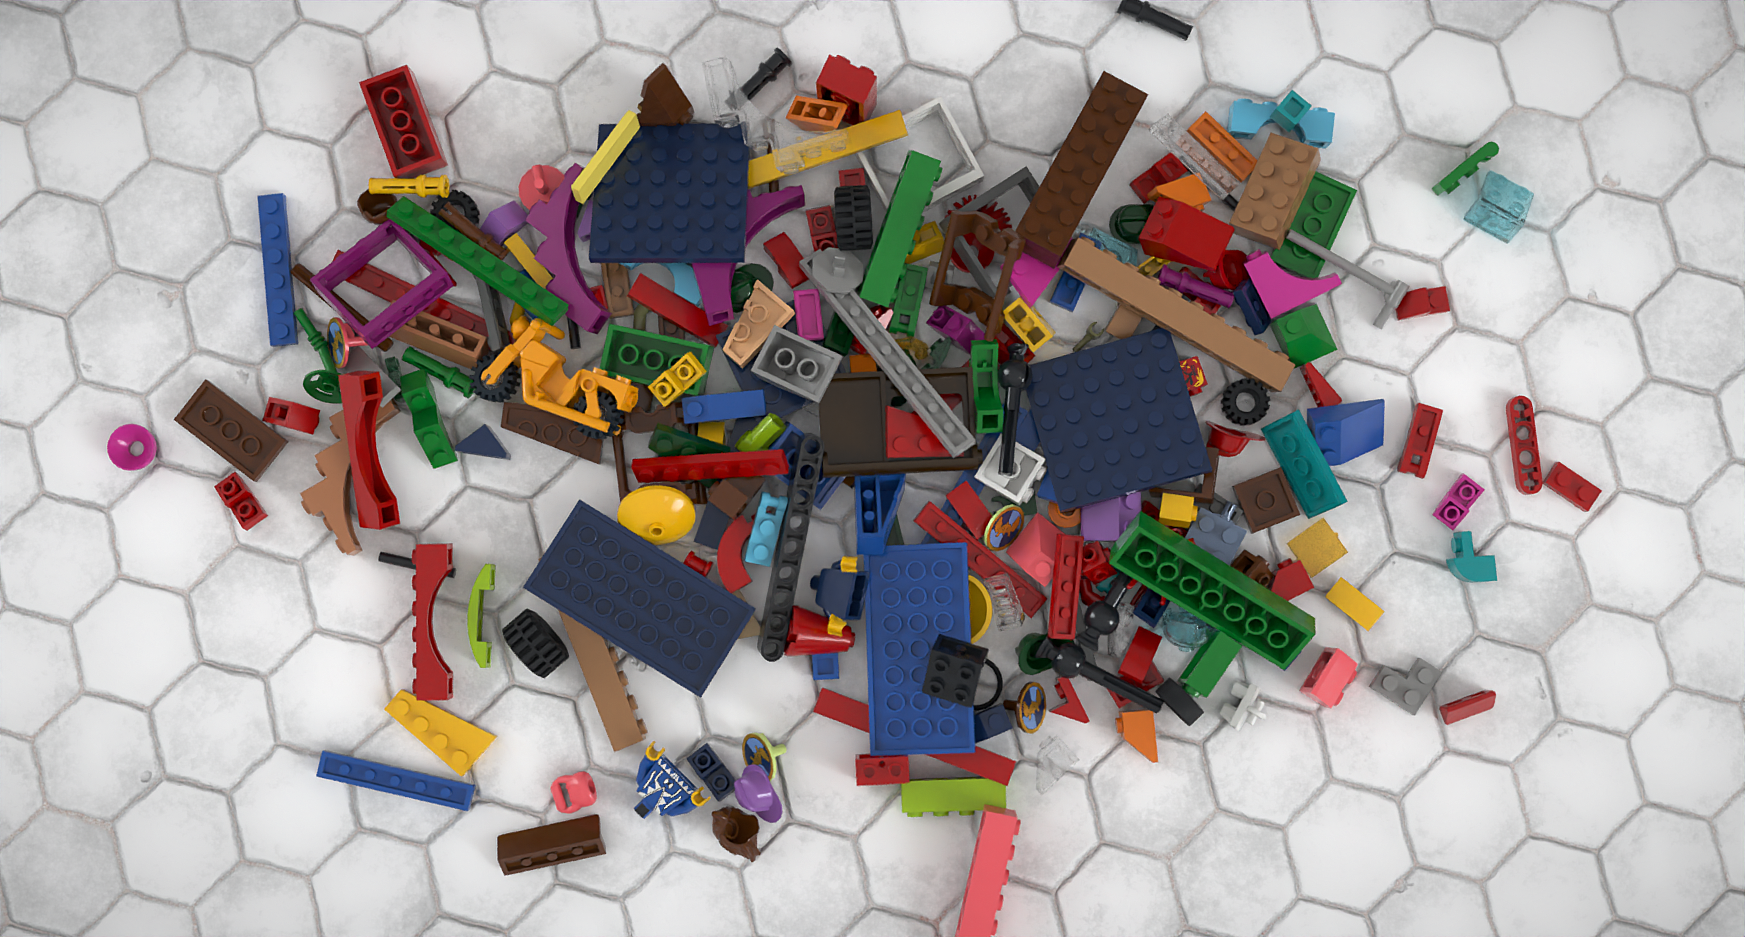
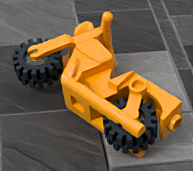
(548, 386)

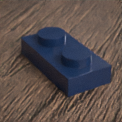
(1252, 306)

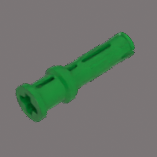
(450, 376)

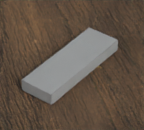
(360, 360)

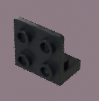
(954, 670)

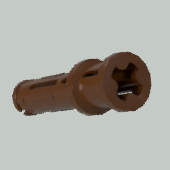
(472, 232)

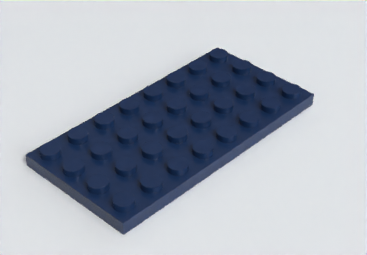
(639, 598)

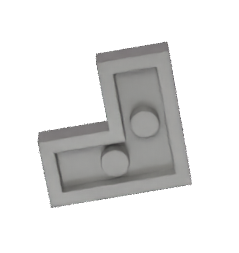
(1408, 691)

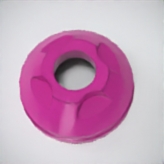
(120, 447)

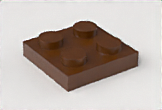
(1266, 500)

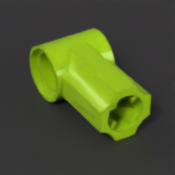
(762, 435)

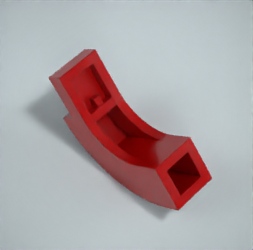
(730, 554)

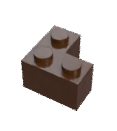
(735, 494)

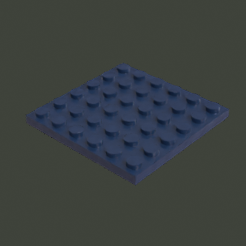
(673, 197)
(1116, 420)

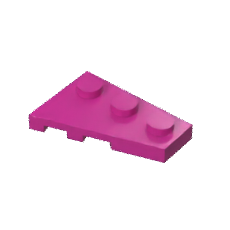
(1032, 277)

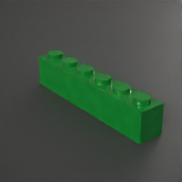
(899, 227)

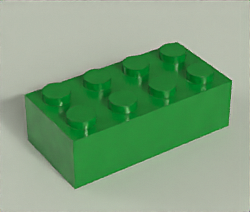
(647, 355)

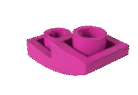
(1457, 501)

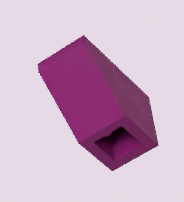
(956, 327)

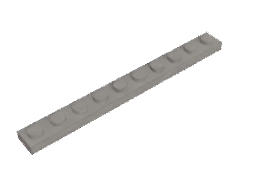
(896, 366)

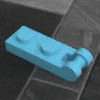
(765, 529)

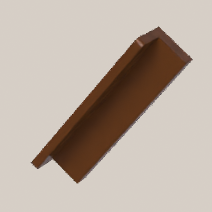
(550, 845)

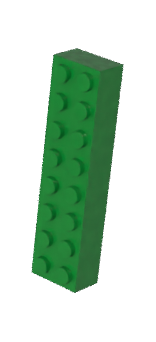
(1212, 590)

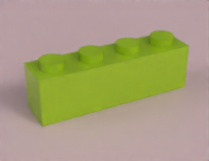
(950, 794)

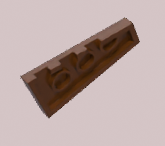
(550, 430)

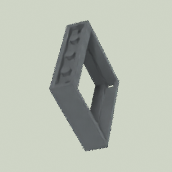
(1028, 186)

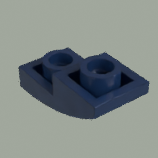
(712, 772)

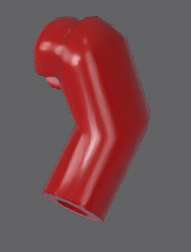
(1087, 594)

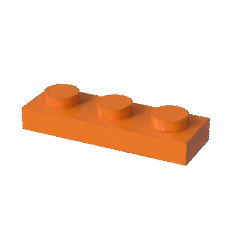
(1223, 146)

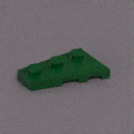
(674, 442)

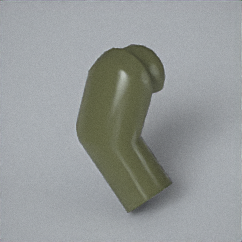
(639, 320)

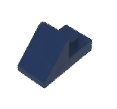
(1149, 607)

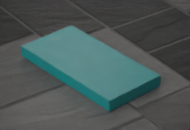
(1304, 464)

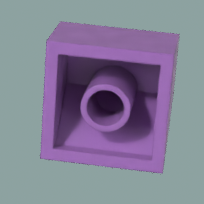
(1109, 518)

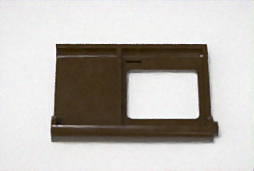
(856, 428)

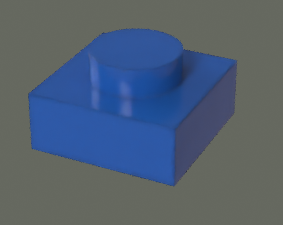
(825, 666)

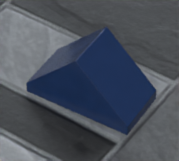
(483, 443)

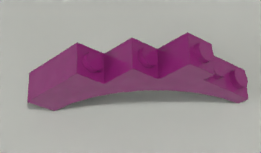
(559, 255)
(715, 279)

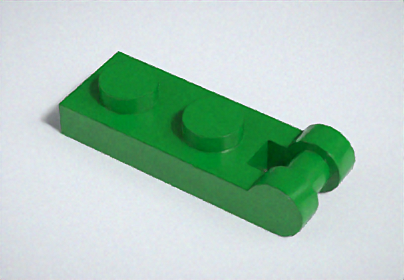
(1466, 169)
(909, 299)

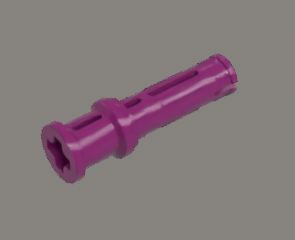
(1184, 283)

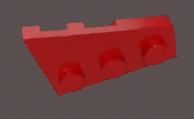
(910, 436)

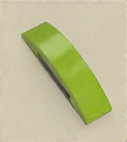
(480, 648)

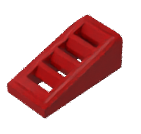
(1320, 389)

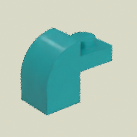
(1465, 565)

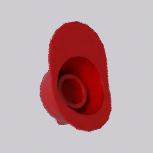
(1229, 270)
(1228, 440)

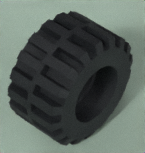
(853, 217)
(535, 643)

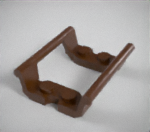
(971, 299)
(642, 422)

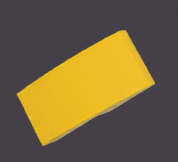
(677, 379)
(1354, 604)

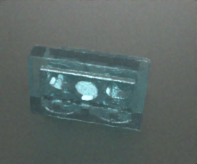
(1500, 207)

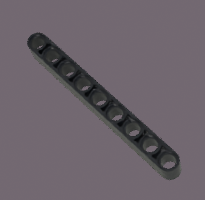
(793, 559)

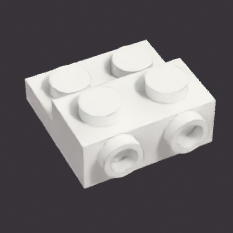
(1026, 469)

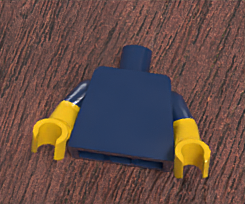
(841, 592)

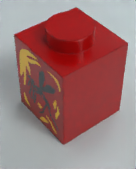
(1193, 375)

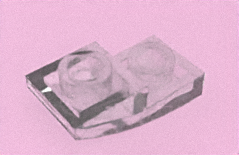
(1118, 641)

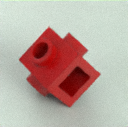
(1096, 562)

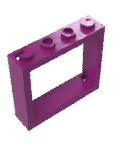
(401, 310)

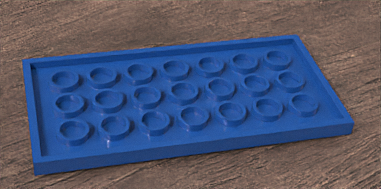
(908, 603)

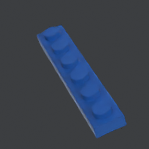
(277, 269)
(395, 780)

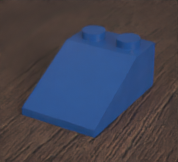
(1347, 429)
(788, 442)

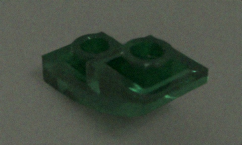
(939, 353)

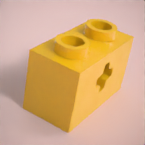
(1028, 324)

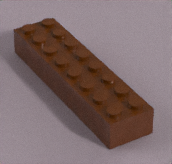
(1079, 168)

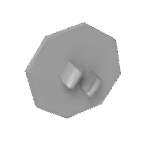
(837, 270)

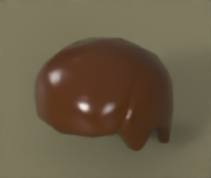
(375, 206)

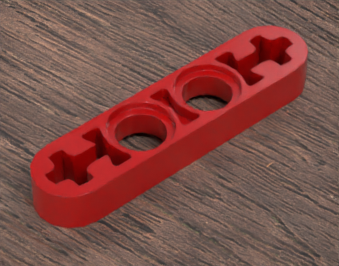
(1529, 444)

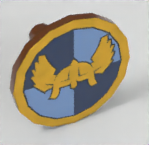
(1029, 707)

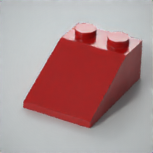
(1185, 235)

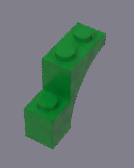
(426, 418)

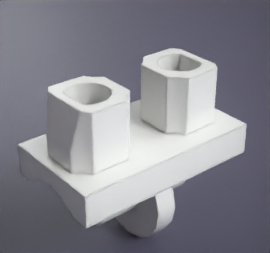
(1237, 716)

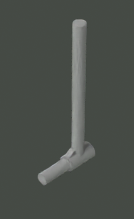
(1393, 292)

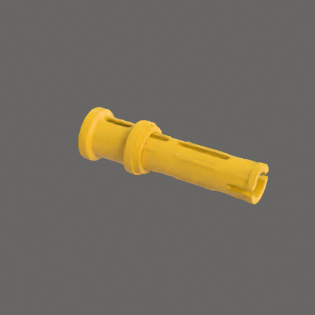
(421, 186)

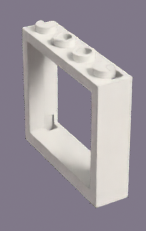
(951, 189)

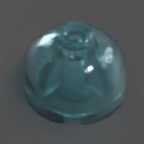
(1185, 629)

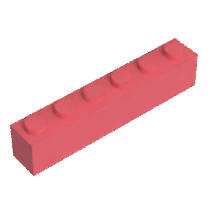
(988, 872)

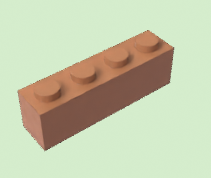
(443, 339)

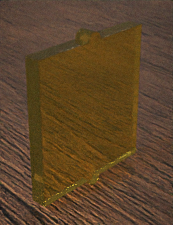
(1317, 547)

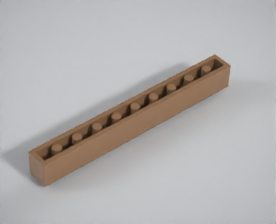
(1175, 314)

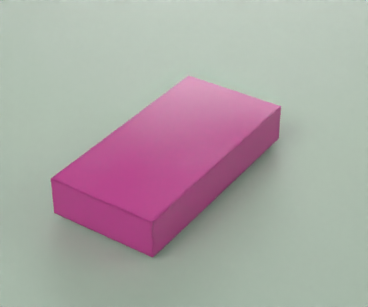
(808, 314)

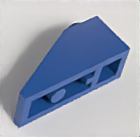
(723, 406)

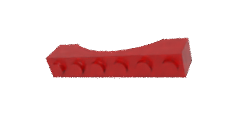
(361, 400)
(433, 675)

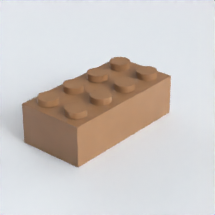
(1275, 190)

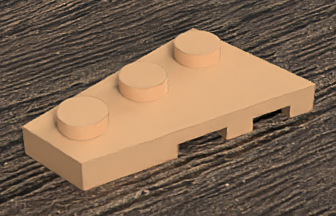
(755, 324)

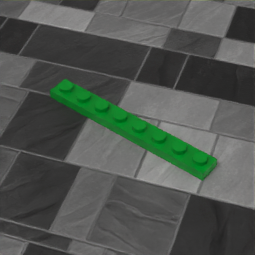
(477, 260)

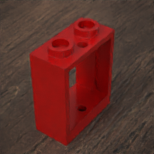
(872, 772)

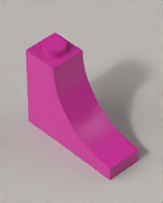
(1283, 290)

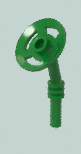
(328, 379)

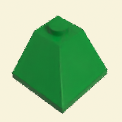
(1303, 335)

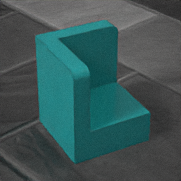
(1290, 111)

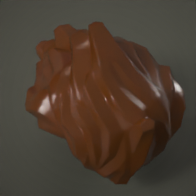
(736, 831)

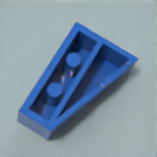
(875, 510)

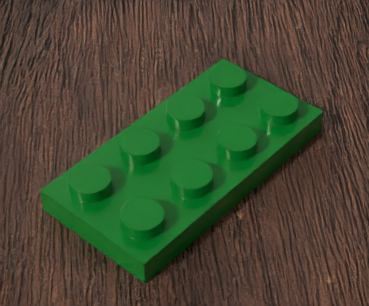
(1318, 220)

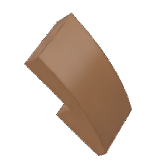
(1123, 322)

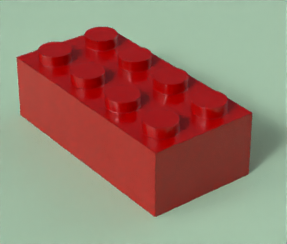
(848, 85)
(403, 123)

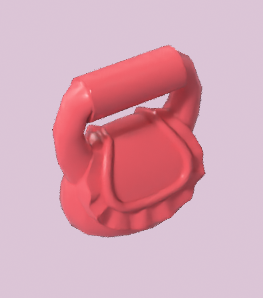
(580, 790)

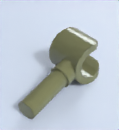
(1087, 338)

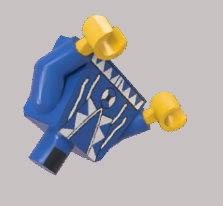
(665, 787)

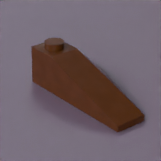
(663, 100)

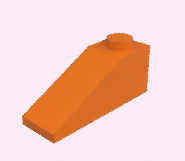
(816, 114)

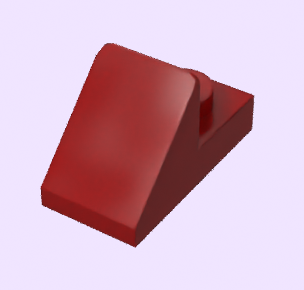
(1423, 303)
(1072, 707)

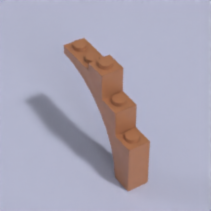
(332, 494)

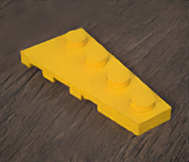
(445, 734)

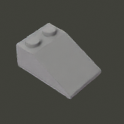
(796, 364)

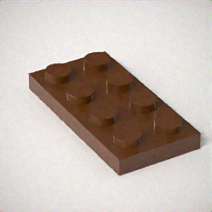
(231, 430)

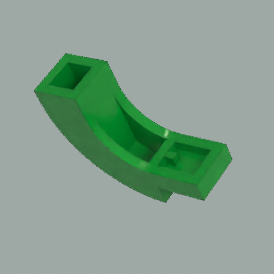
(985, 385)

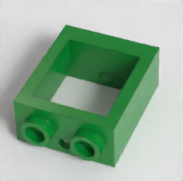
(1208, 665)

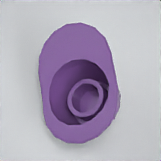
(757, 794)

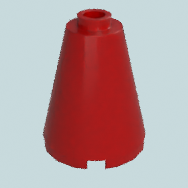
(810, 635)

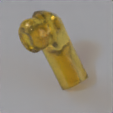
(914, 344)

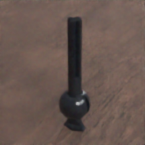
(1013, 376)
(1102, 616)
(1070, 661)

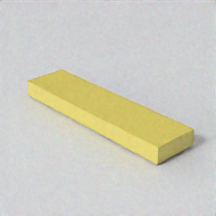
(605, 156)

